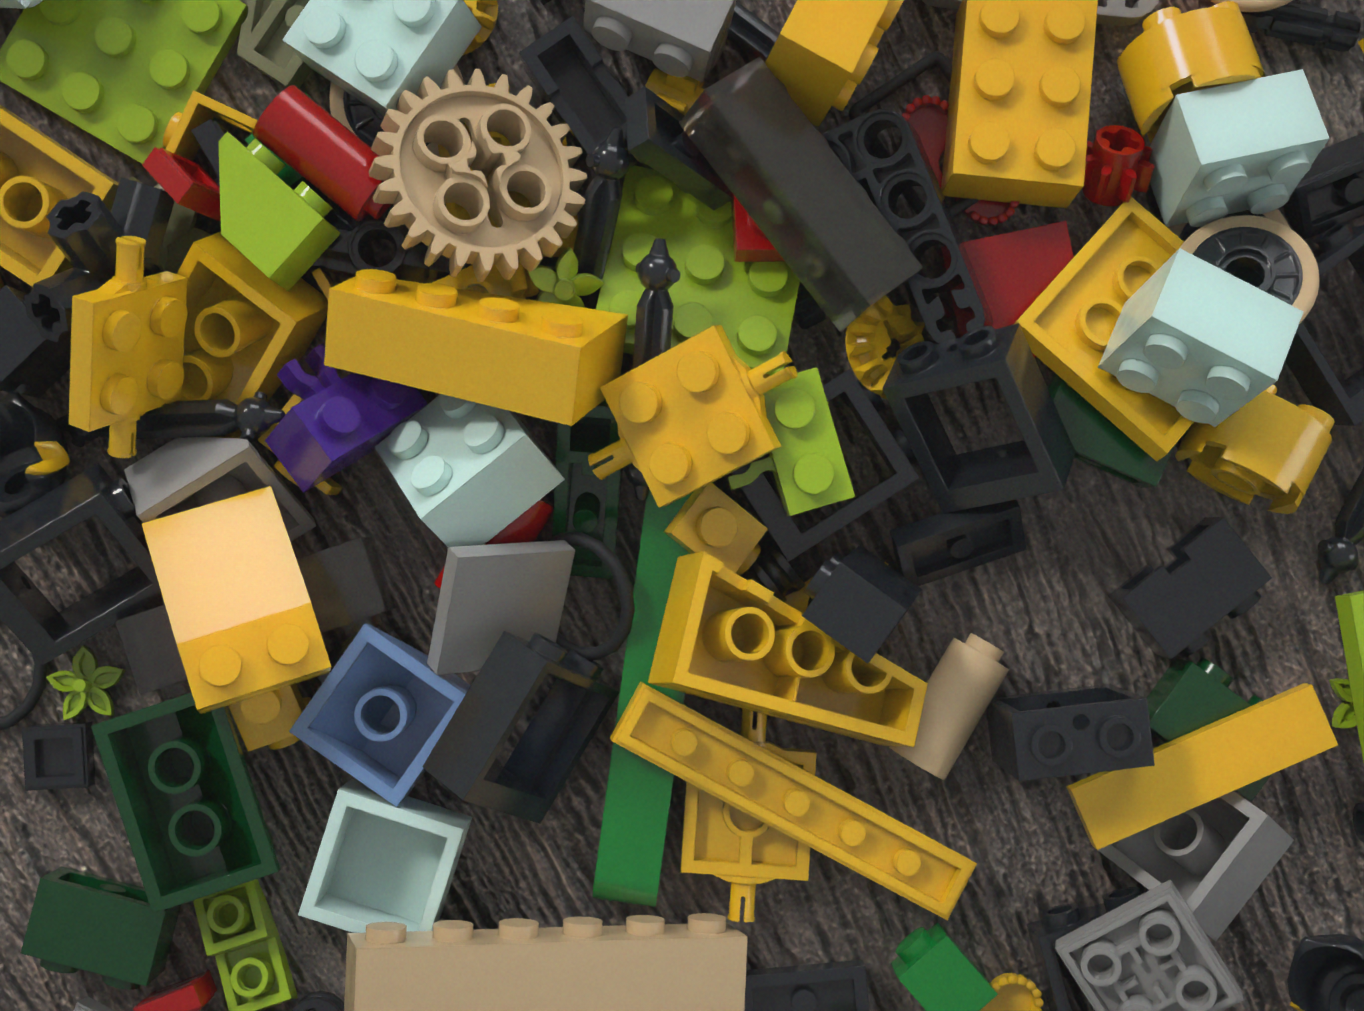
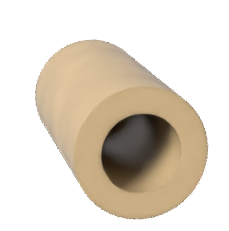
(955, 703)

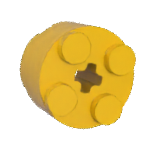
(1183, 56)
(1260, 451)

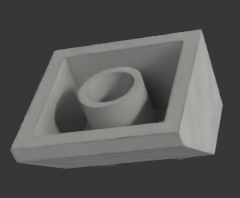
(674, 34)
(1209, 853)

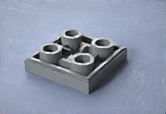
(497, 591)
(1149, 958)

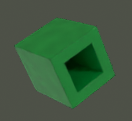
(940, 972)

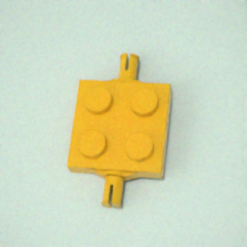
(126, 348)
(691, 415)
(735, 844)

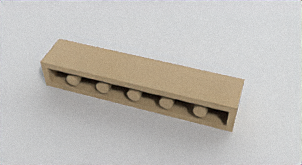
(549, 968)

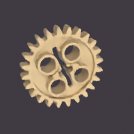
(424, 182)

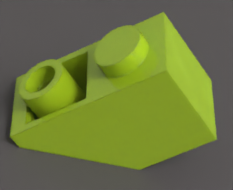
(266, 218)

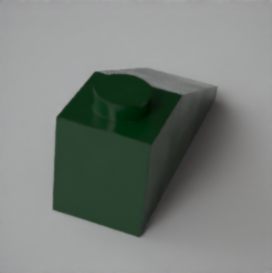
(582, 499)

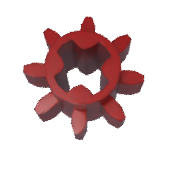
(1116, 166)

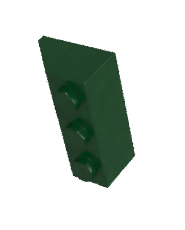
(185, 800)

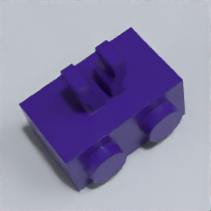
(336, 419)

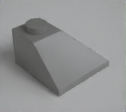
(204, 471)

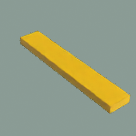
(792, 800)

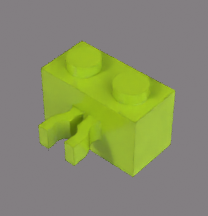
(811, 461)

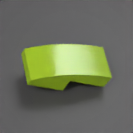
(246, 946)

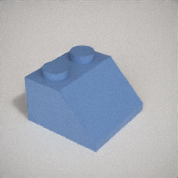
(380, 713)

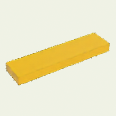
(1204, 765)

